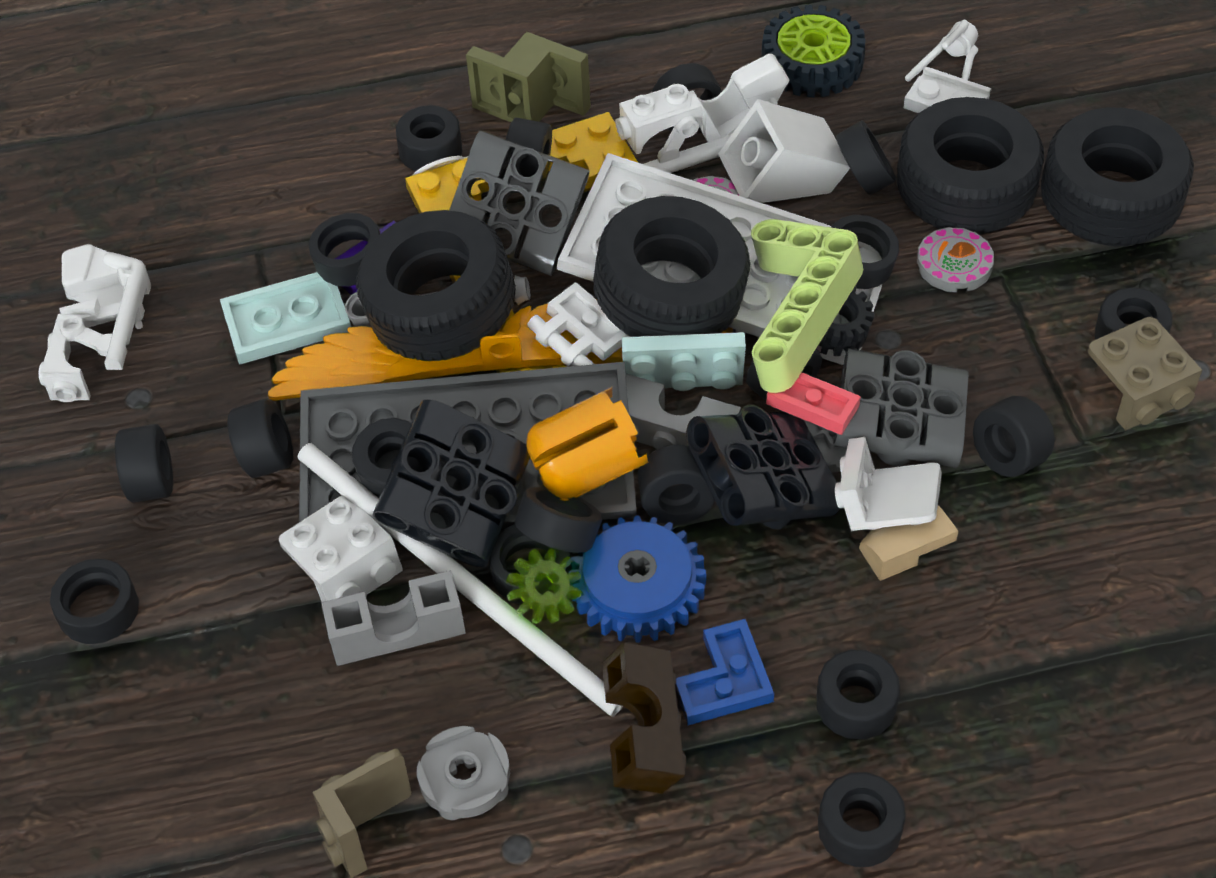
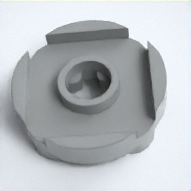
(467, 797)

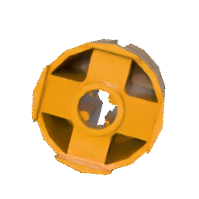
(584, 446)

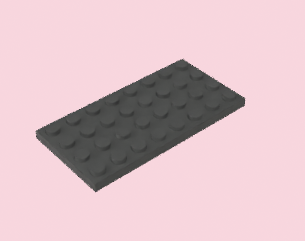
(502, 400)

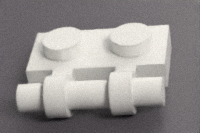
(583, 318)

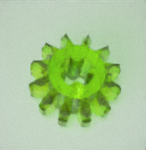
(540, 570)

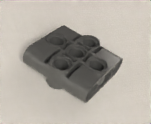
(563, 189)
(906, 407)

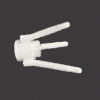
(957, 43)

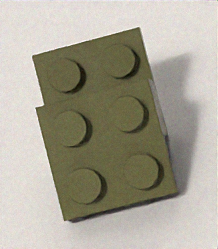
(529, 79)

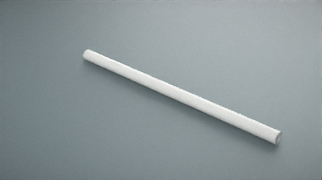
(466, 584)

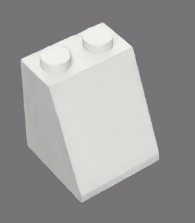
(782, 155)

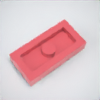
(817, 403)

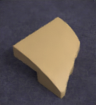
(899, 547)

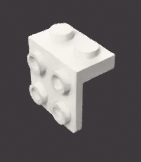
(885, 495)
(342, 550)

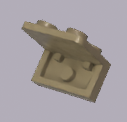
(1147, 369)
(356, 798)

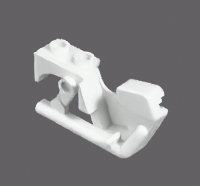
(716, 117)
(108, 290)

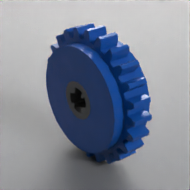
(639, 579)

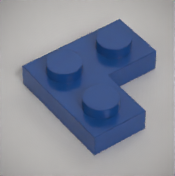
(733, 683)

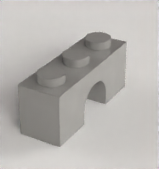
(657, 426)
(367, 630)

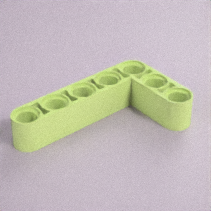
(827, 271)

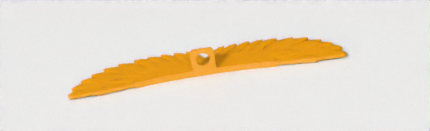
(363, 360)

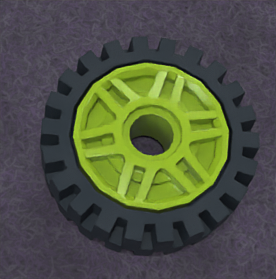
(816, 49)

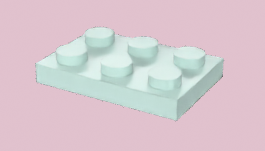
(284, 316)
(687, 359)

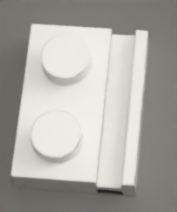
(938, 86)

